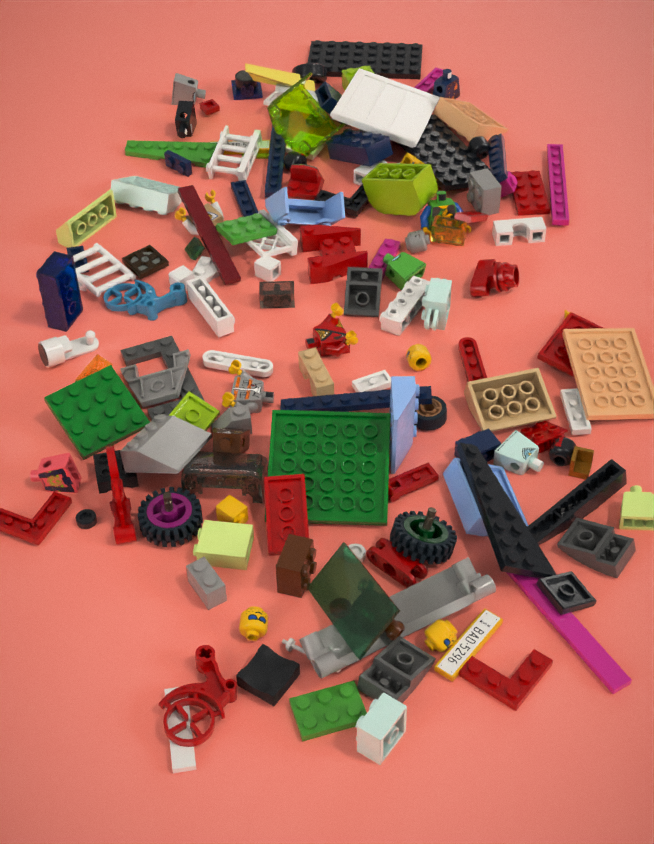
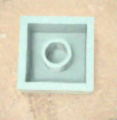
(381, 728)

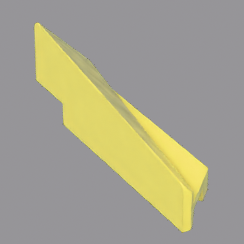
(275, 77)

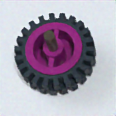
(170, 516)

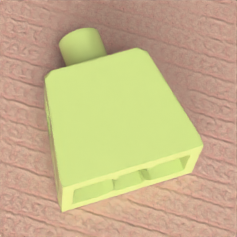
(637, 510)

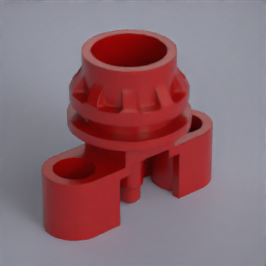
(493, 275)

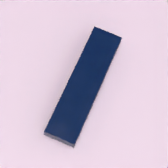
(244, 198)

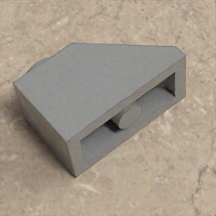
(234, 418)

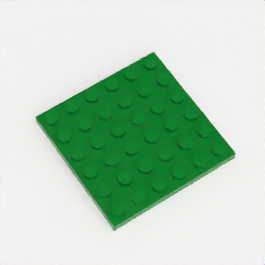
(341, 460)

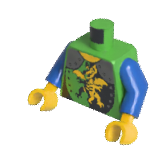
(440, 207)

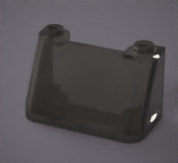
(226, 471)

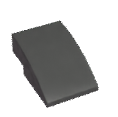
(363, 291)
(597, 547)
(396, 671)

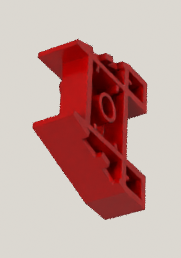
(335, 248)

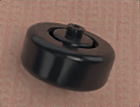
(318, 70)

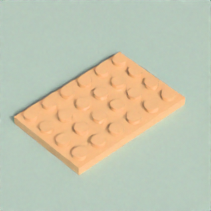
(610, 373)

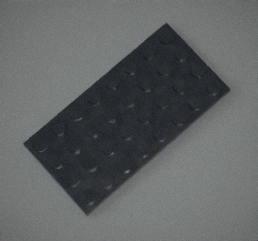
(385, 59)
(446, 154)

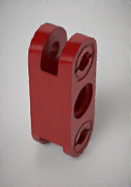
(395, 564)

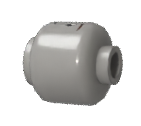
(417, 241)

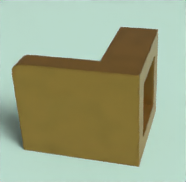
(581, 462)

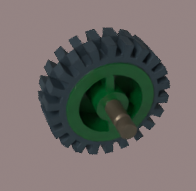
(423, 537)

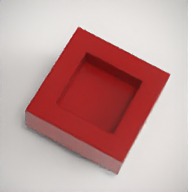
(209, 107)

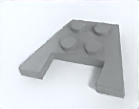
(159, 385)

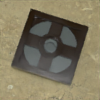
(145, 261)

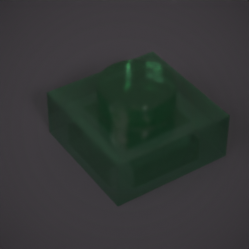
(194, 248)

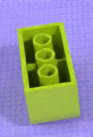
(400, 187)

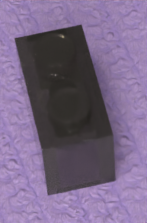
(277, 294)

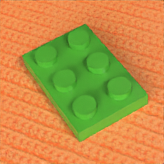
(246, 229)
(327, 710)

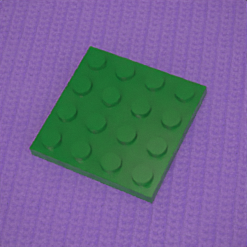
(97, 412)

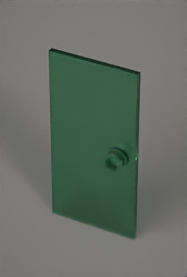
(353, 600)

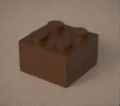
(295, 566)

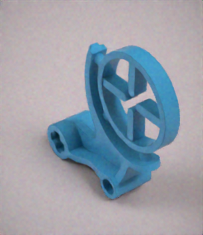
(147, 303)

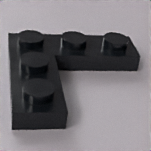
(352, 205)

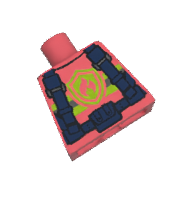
(58, 474)

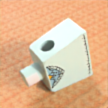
(518, 454)

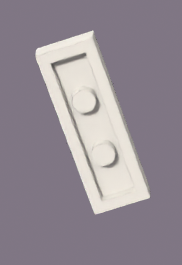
(574, 412)

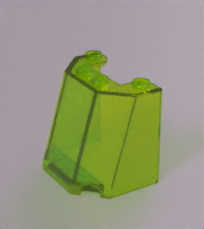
(301, 119)

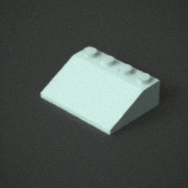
(146, 194)

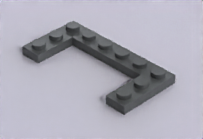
(161, 348)

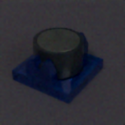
(245, 87)

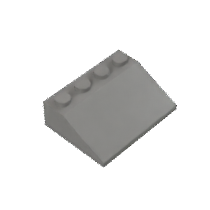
(163, 446)

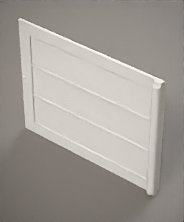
(385, 108)

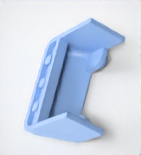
(305, 212)

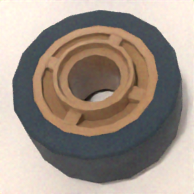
(432, 415)

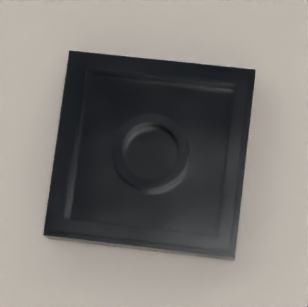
(566, 592)

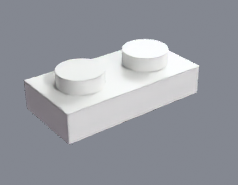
(372, 382)

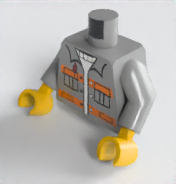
(246, 391)

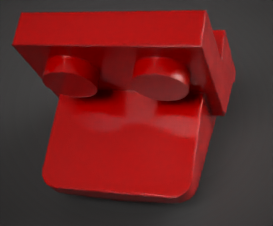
(304, 181)

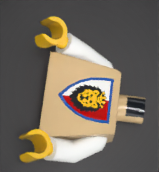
(212, 209)

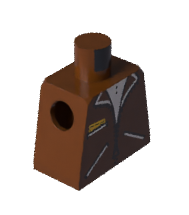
(230, 440)

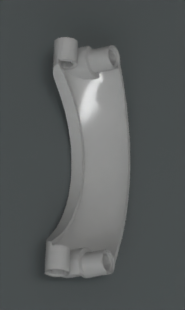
(418, 608)

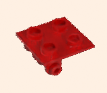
(543, 434)

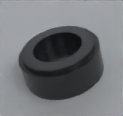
(86, 519)

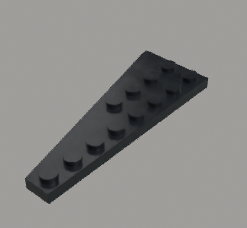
(509, 536)

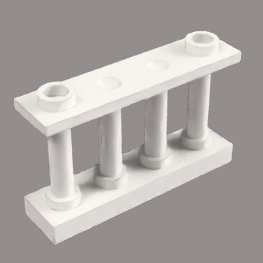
(245, 162)

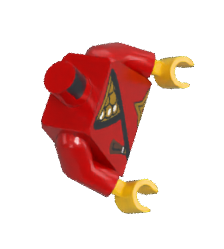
(331, 336)

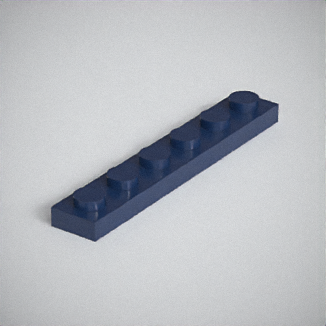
(497, 157)

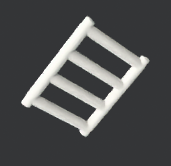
(117, 265)

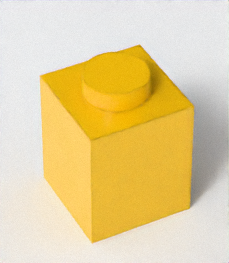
(232, 511)

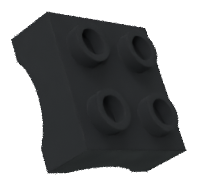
(103, 473)
(268, 675)

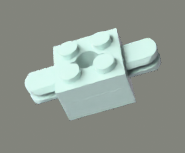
(436, 303)

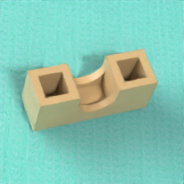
(315, 370)

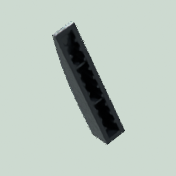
(579, 501)

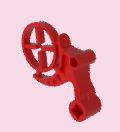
(120, 505)
(214, 691)

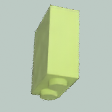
(225, 544)

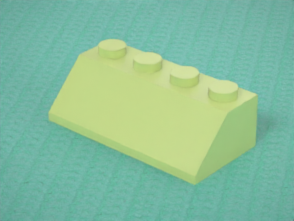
(87, 221)

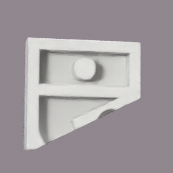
(205, 268)

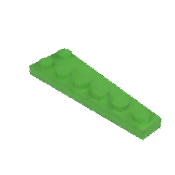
(197, 152)

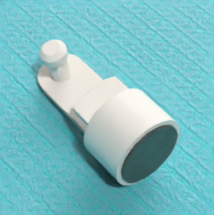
(57, 350)

